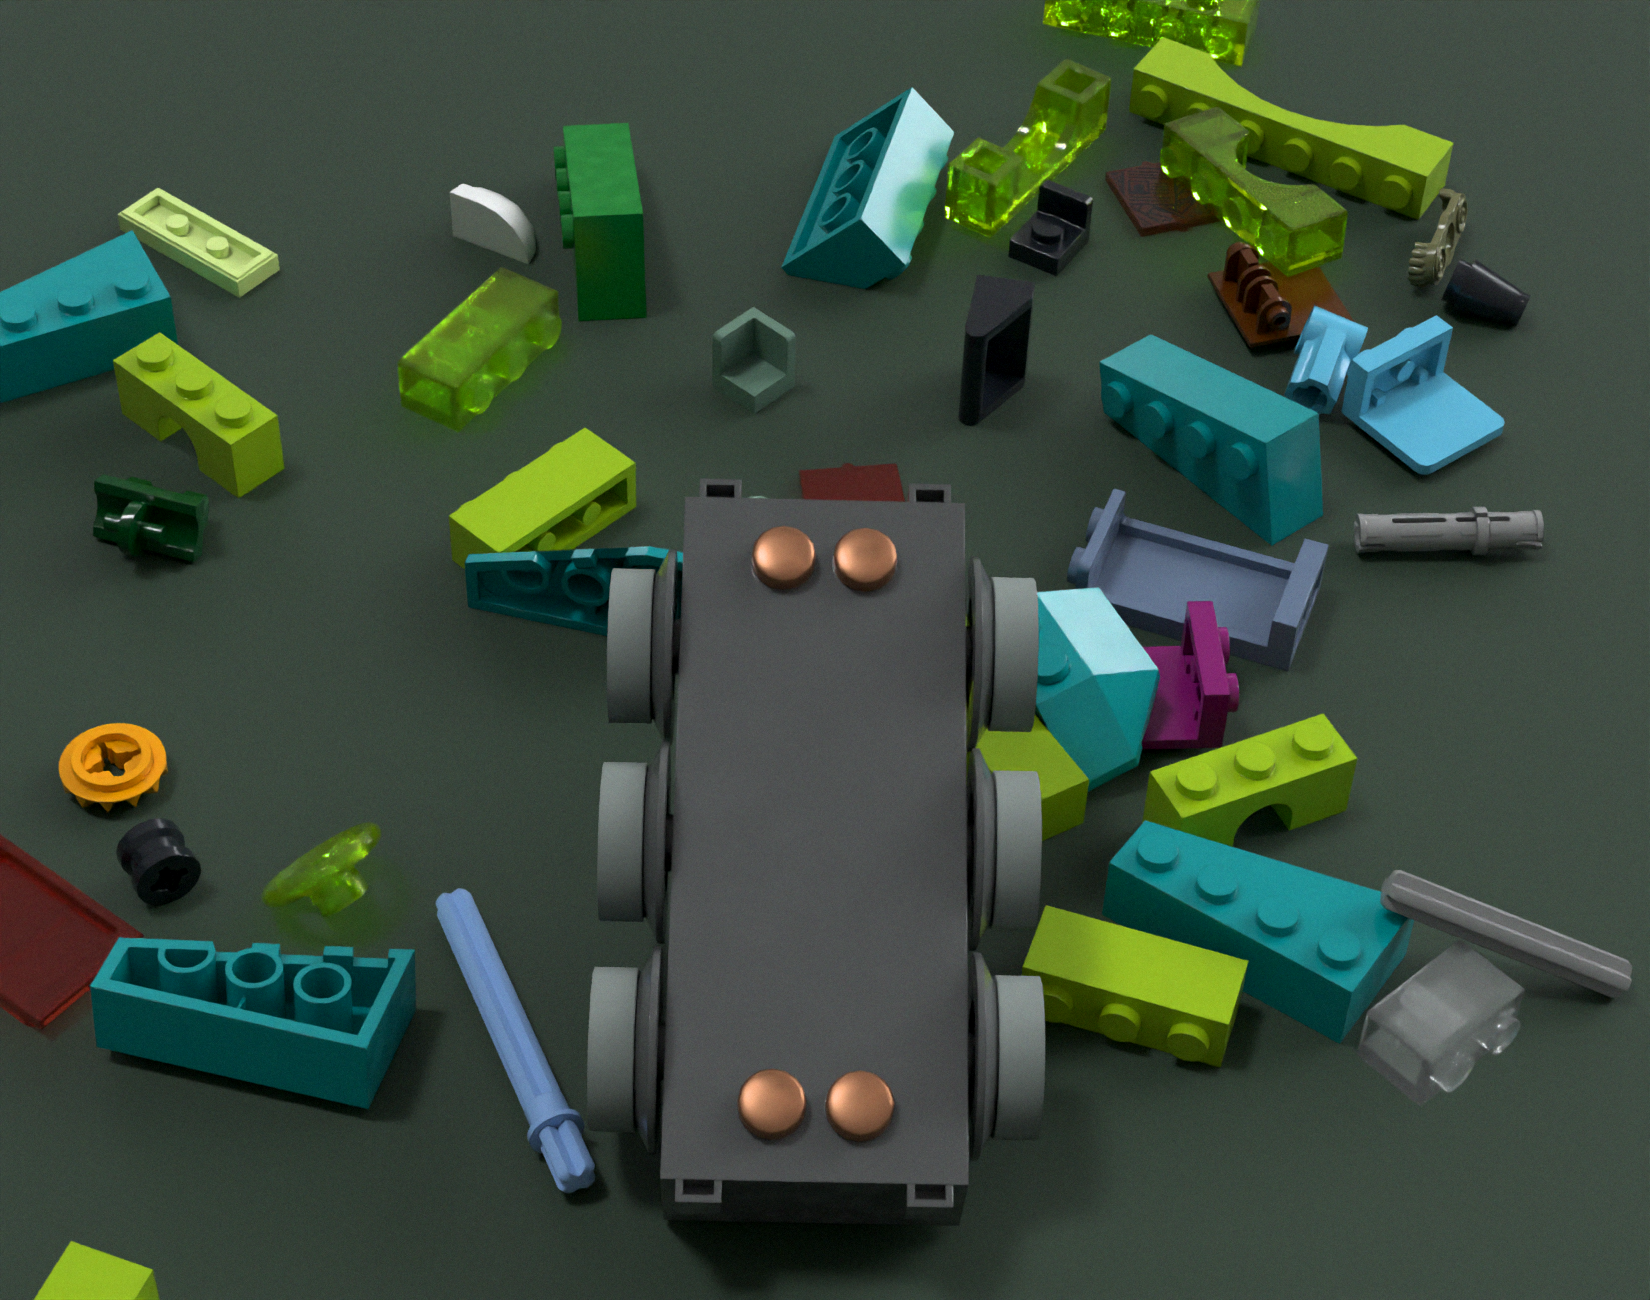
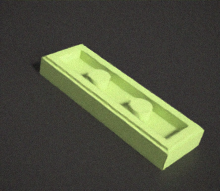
(199, 242)

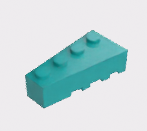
(1221, 433)
(257, 1013)

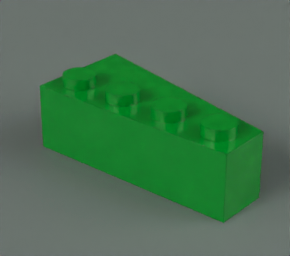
(602, 220)

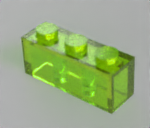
(479, 349)

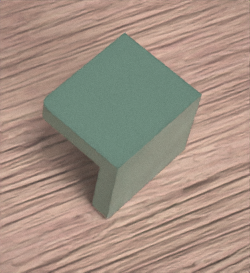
(753, 360)

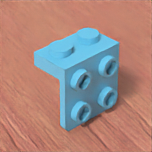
(1412, 405)

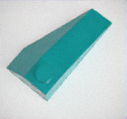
(556, 585)

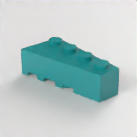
(80, 317)
(1309, 938)

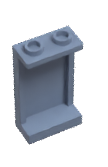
(1156, 570)

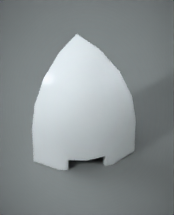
(492, 222)

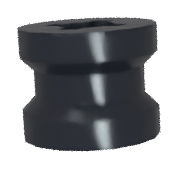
(158, 861)

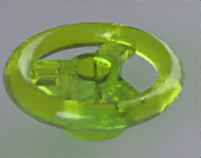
(326, 872)

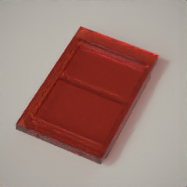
(48, 938)

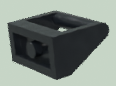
(995, 345)

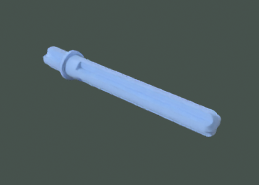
(553, 1125)

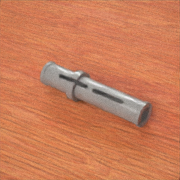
(1469, 530)

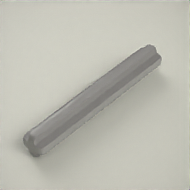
(1505, 934)

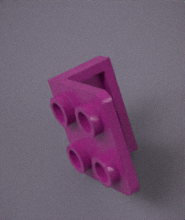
(1193, 685)

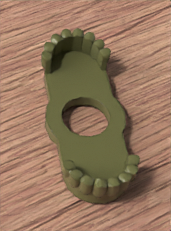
(1432, 258)

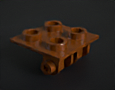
(1266, 301)

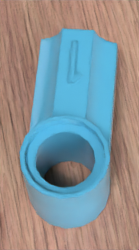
(1323, 359)

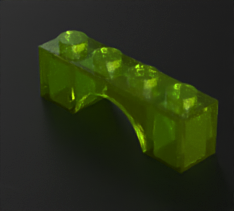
(994, 182)
(1285, 223)

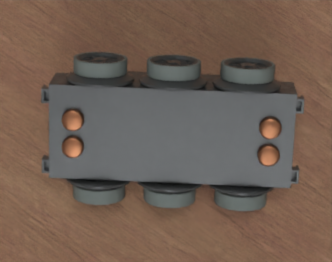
(819, 862)

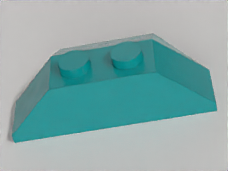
(1093, 682)

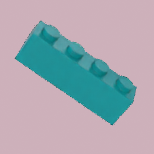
(871, 196)

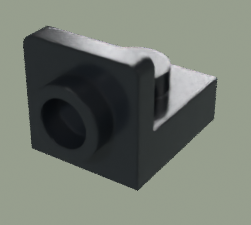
(1054, 230)

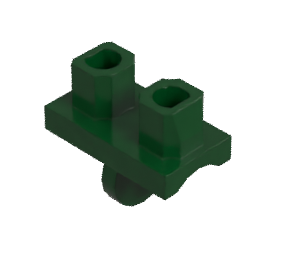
(150, 517)

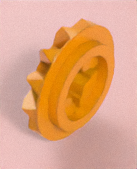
(128, 747)

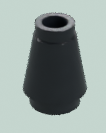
(1484, 293)

